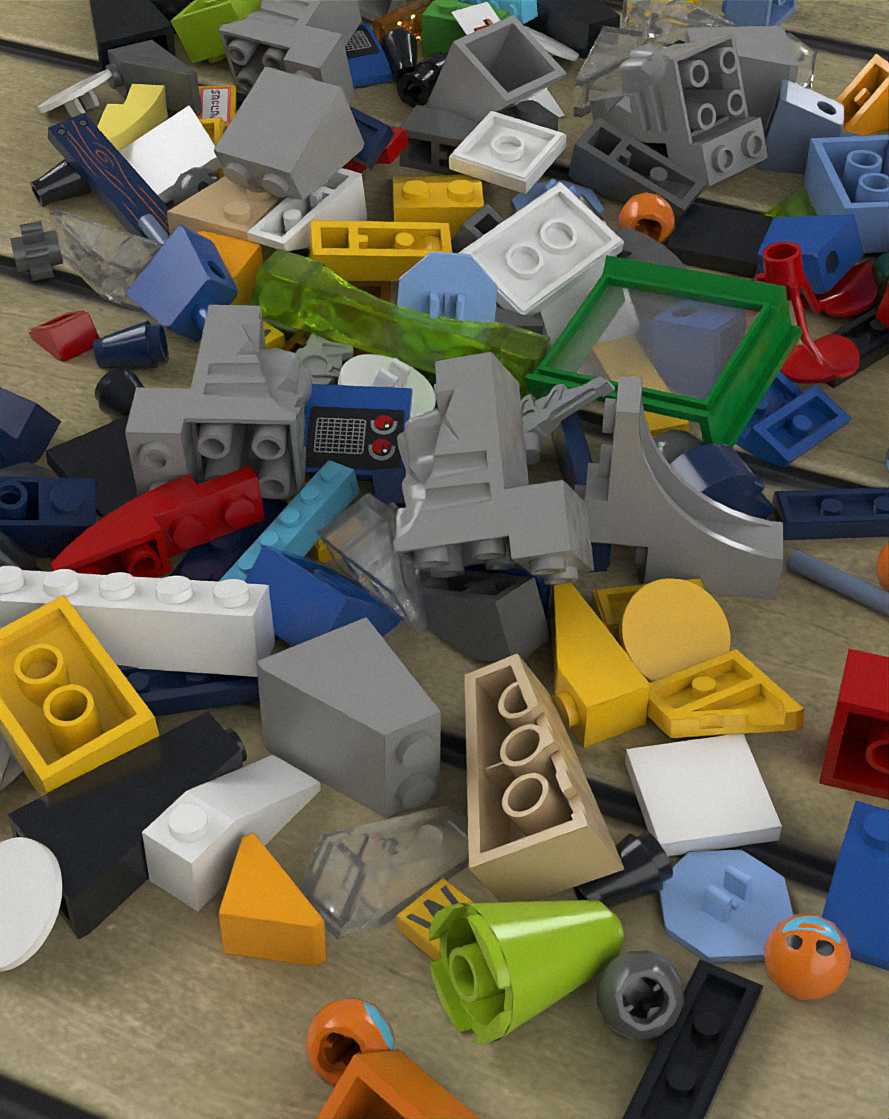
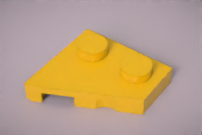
(721, 699)

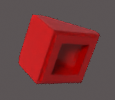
(66, 335)

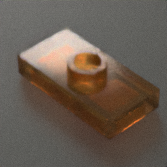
(406, 18)

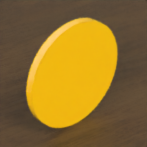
(672, 627)

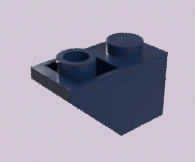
(46, 512)

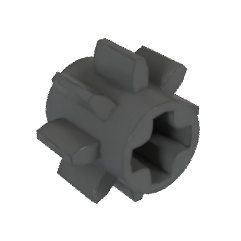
(36, 251)

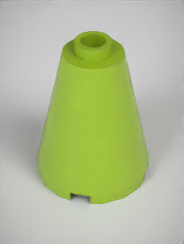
(517, 959)

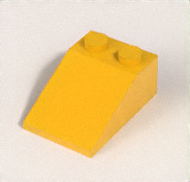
(436, 199)
(65, 698)

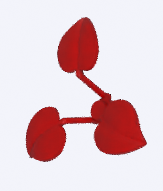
(854, 293)

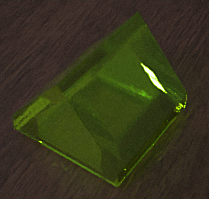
(793, 205)

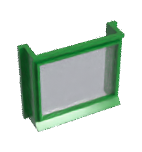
(692, 335)

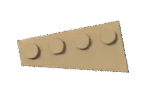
(225, 210)
(527, 795)

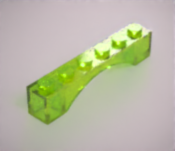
(322, 303)

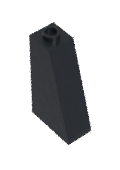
(573, 22)
(127, 23)
(100, 817)

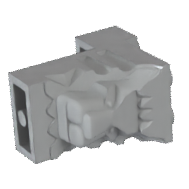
(293, 38)
(689, 101)
(237, 413)
(472, 487)

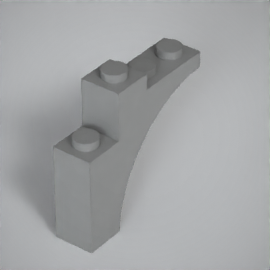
(676, 529)

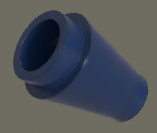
(133, 347)

